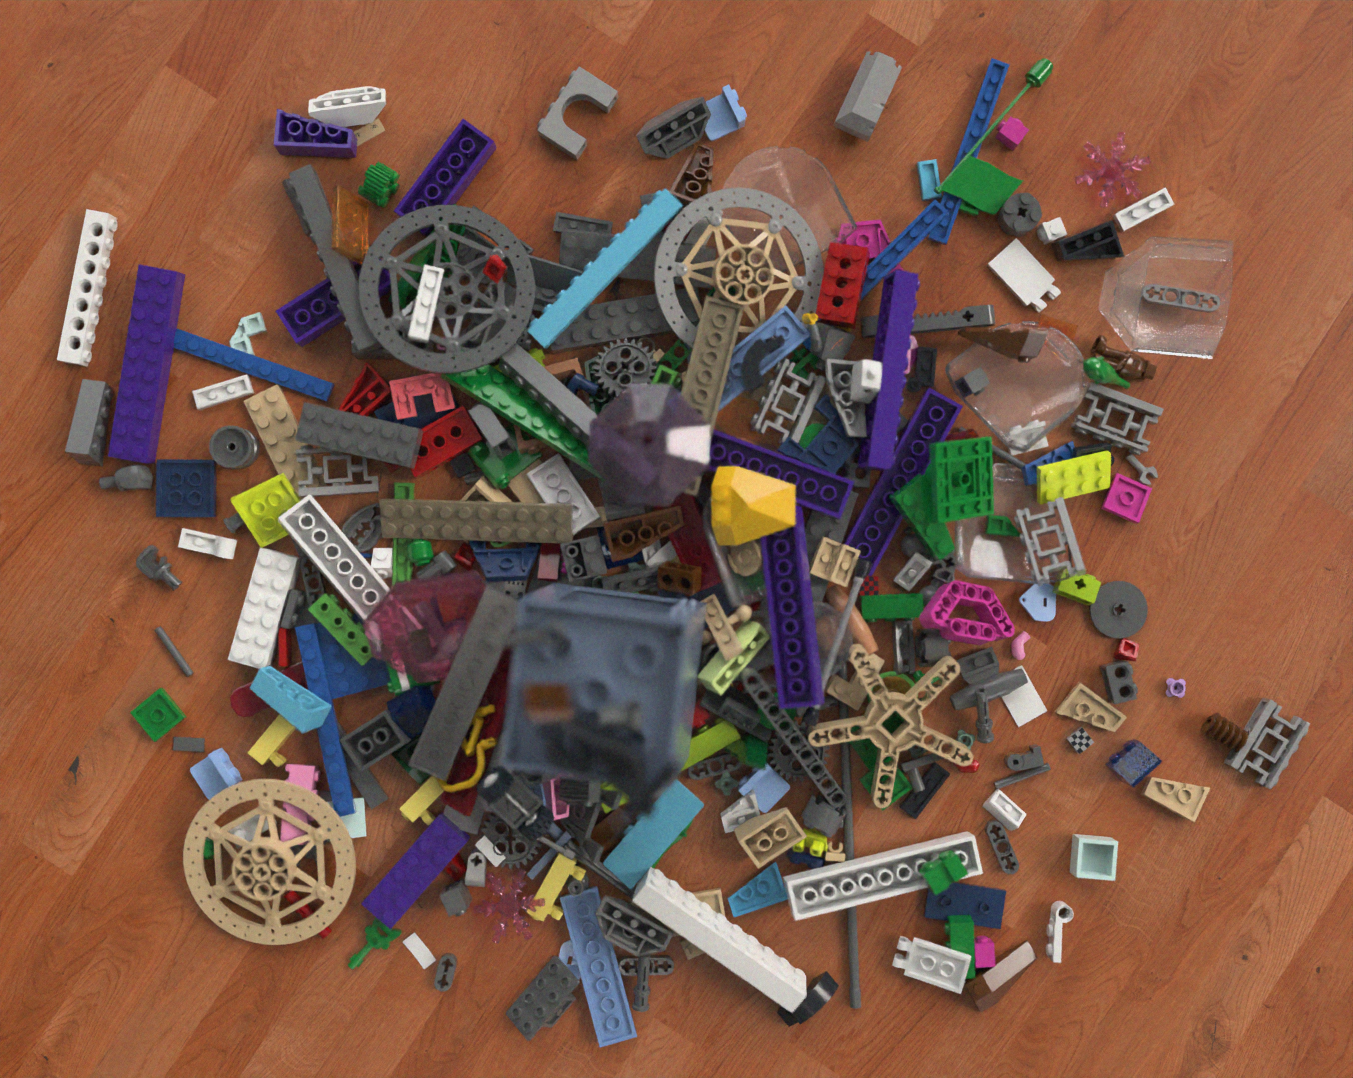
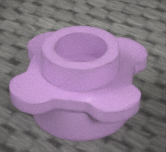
(1180, 691)

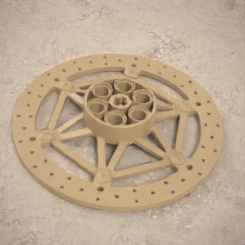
(265, 866)

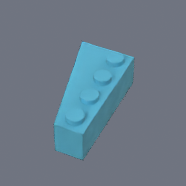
(290, 699)

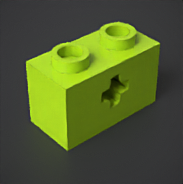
(1085, 594)

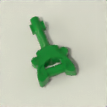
(374, 940)

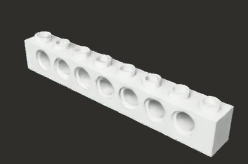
(81, 280)

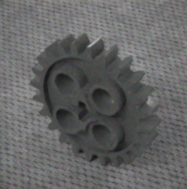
(613, 358)
(785, 760)
(496, 836)

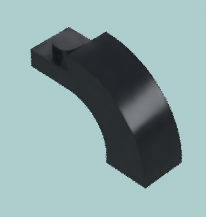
(750, 371)
(817, 995)

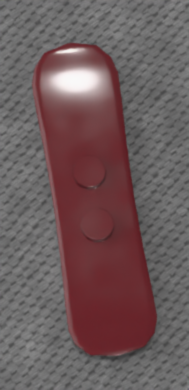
(247, 703)

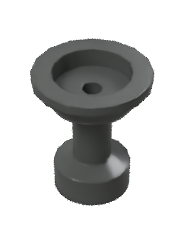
(576, 886)

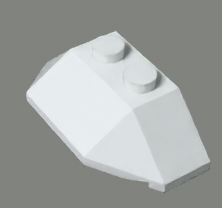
(348, 106)

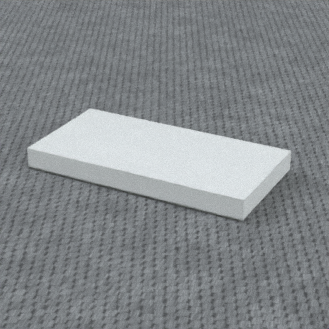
(559, 486)

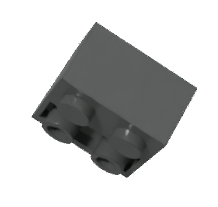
(583, 558)

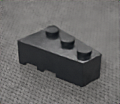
(1090, 244)

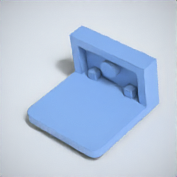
(725, 114)
(215, 773)
(767, 786)

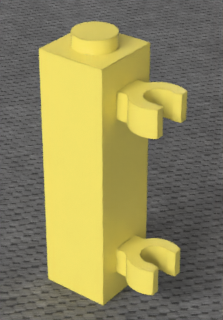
(271, 741)
(421, 800)
(552, 885)

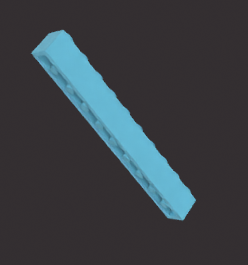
(605, 267)

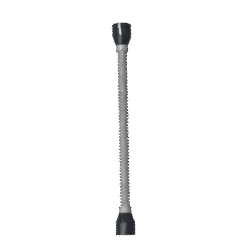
(862, 569)

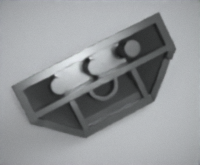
(675, 128)
(631, 927)

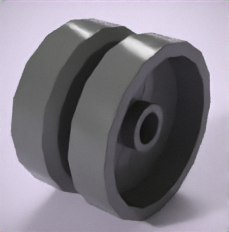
(223, 443)

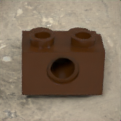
(557, 705)

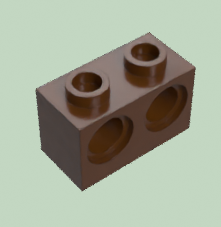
(679, 573)

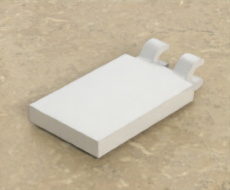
(1023, 275)
(933, 963)

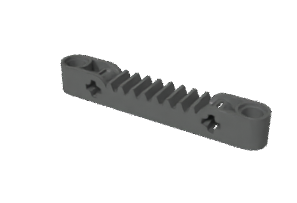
(979, 317)

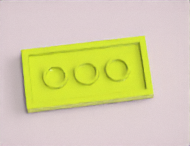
(1073, 477)

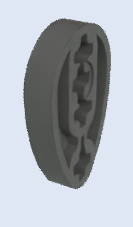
(356, 522)

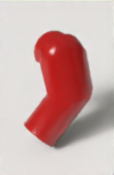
(972, 768)

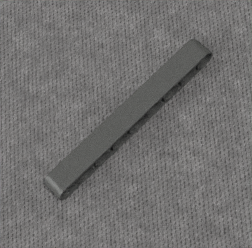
(789, 730)

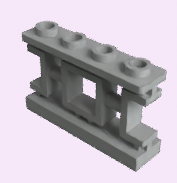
(1122, 403)
(800, 412)
(339, 486)
(1064, 537)
(1256, 733)

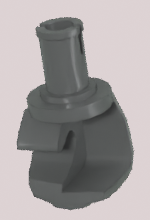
(129, 478)
(147, 564)

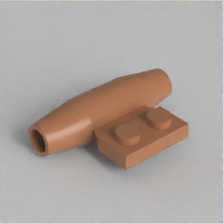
(860, 630)

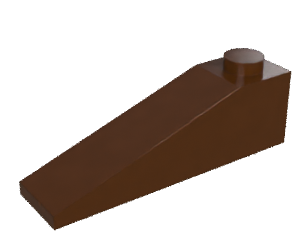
(1015, 345)
(994, 982)

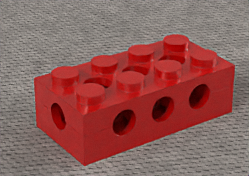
(833, 276)
(452, 447)

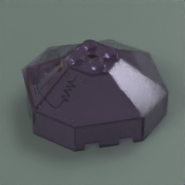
(669, 464)

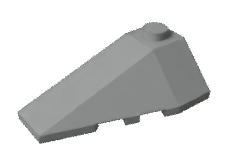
(840, 381)

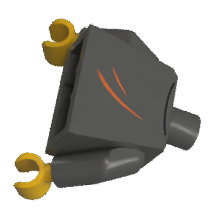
(827, 341)

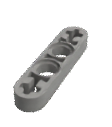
(1180, 298)

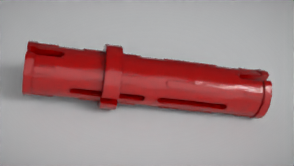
(305, 911)

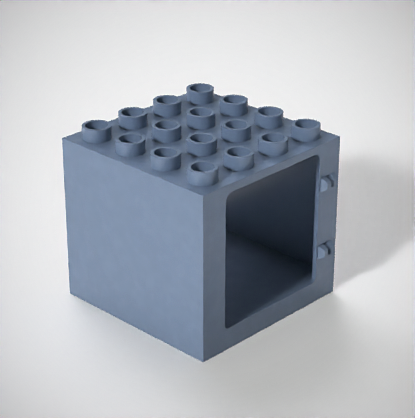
(611, 653)

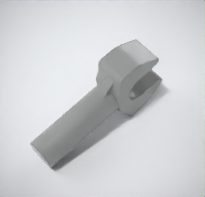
(1142, 470)

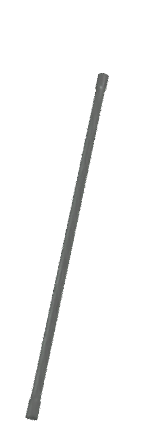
(854, 991)

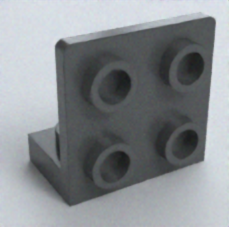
(297, 610)

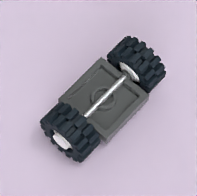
(515, 803)

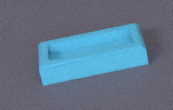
(928, 179)

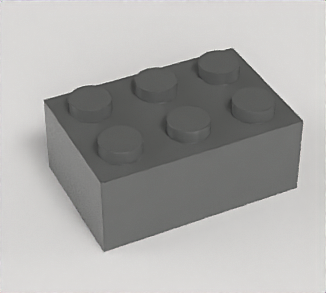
(374, 740)

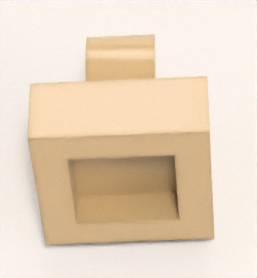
(834, 854)
(690, 949)

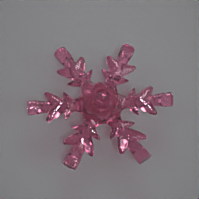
(1114, 164)
(509, 905)

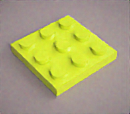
(264, 505)

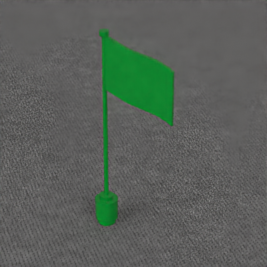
(978, 180)

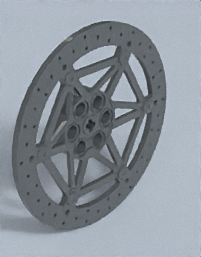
(464, 217)

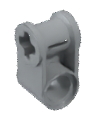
(476, 871)

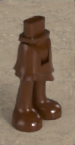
(1128, 363)

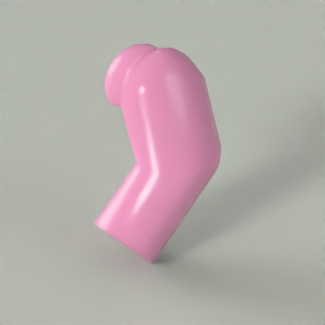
(1017, 645)

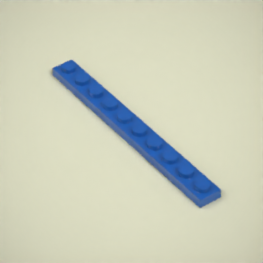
(975, 130)
(899, 249)
(253, 365)
(329, 732)

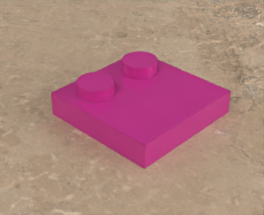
(1126, 498)

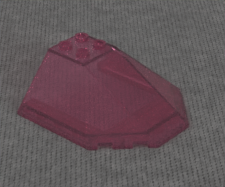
(424, 624)

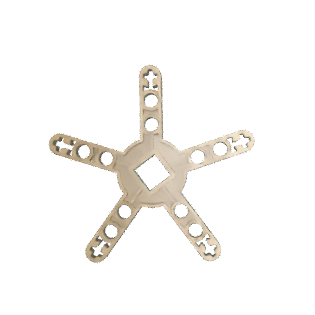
(910, 732)

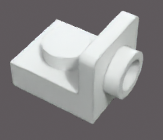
(1051, 230)

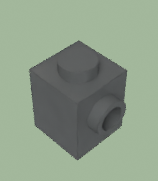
(972, 383)

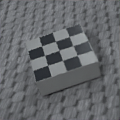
(1080, 740)

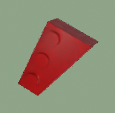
(367, 393)

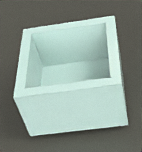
(1093, 857)

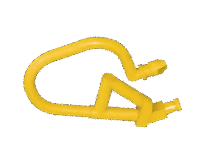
(469, 748)

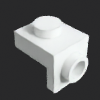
(382, 562)

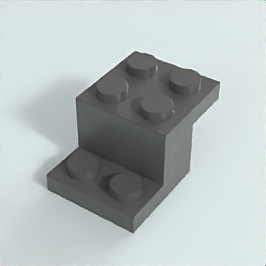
(614, 505)

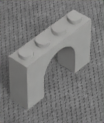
(581, 86)

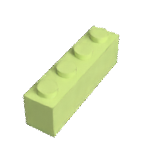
(720, 673)

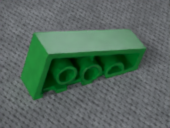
(915, 506)

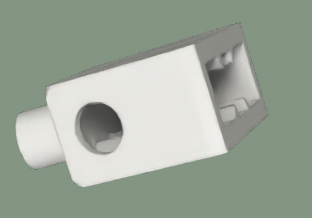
(867, 377)

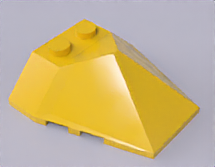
(749, 505)

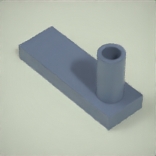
(560, 838)

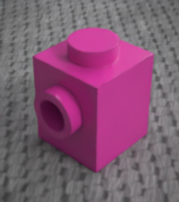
(1011, 132)
(984, 952)

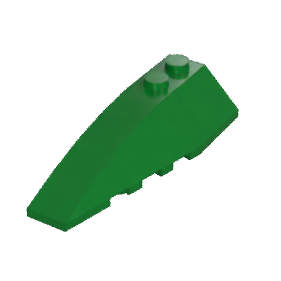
(424, 257)

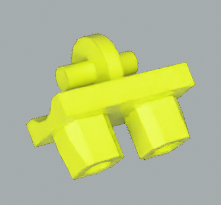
(815, 841)

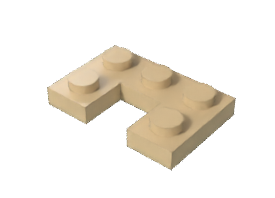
(853, 692)

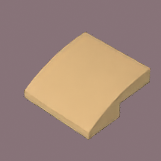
(523, 487)
(834, 561)

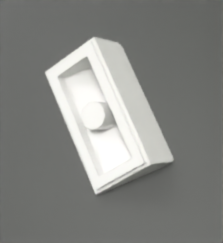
(1004, 810)

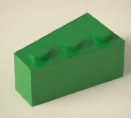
(891, 606)

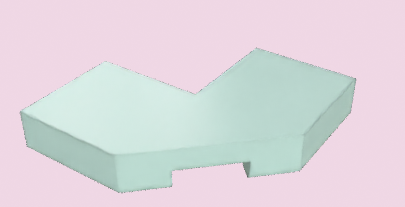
(247, 327)

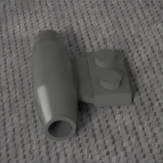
(983, 671)

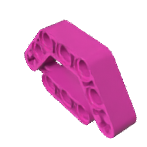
(994, 619)

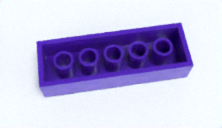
(449, 171)
(317, 309)
(415, 870)

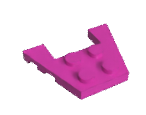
(870, 235)

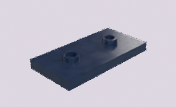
(424, 408)
(980, 902)

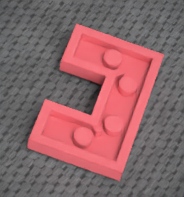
(406, 389)

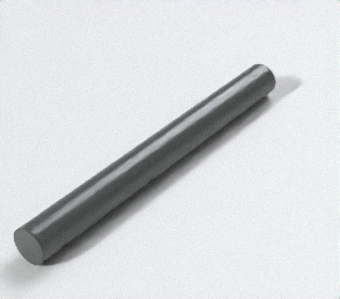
(1004, 455)

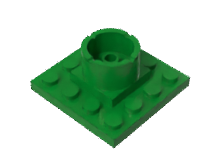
(961, 479)

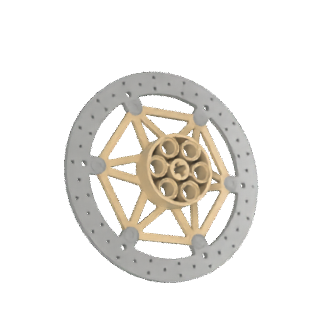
(751, 270)

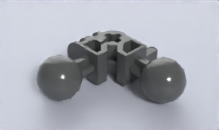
(941, 575)

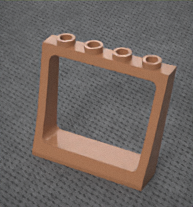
(559, 371)

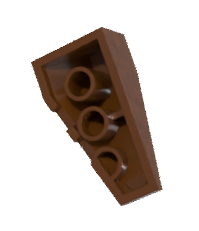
(695, 176)
(634, 533)
(609, 831)

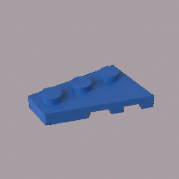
(1060, 454)

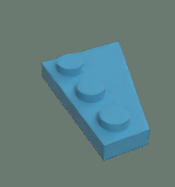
(759, 892)

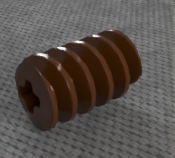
(1226, 730)

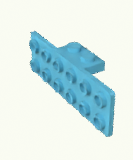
(651, 837)

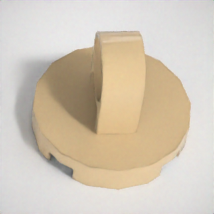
(746, 558)

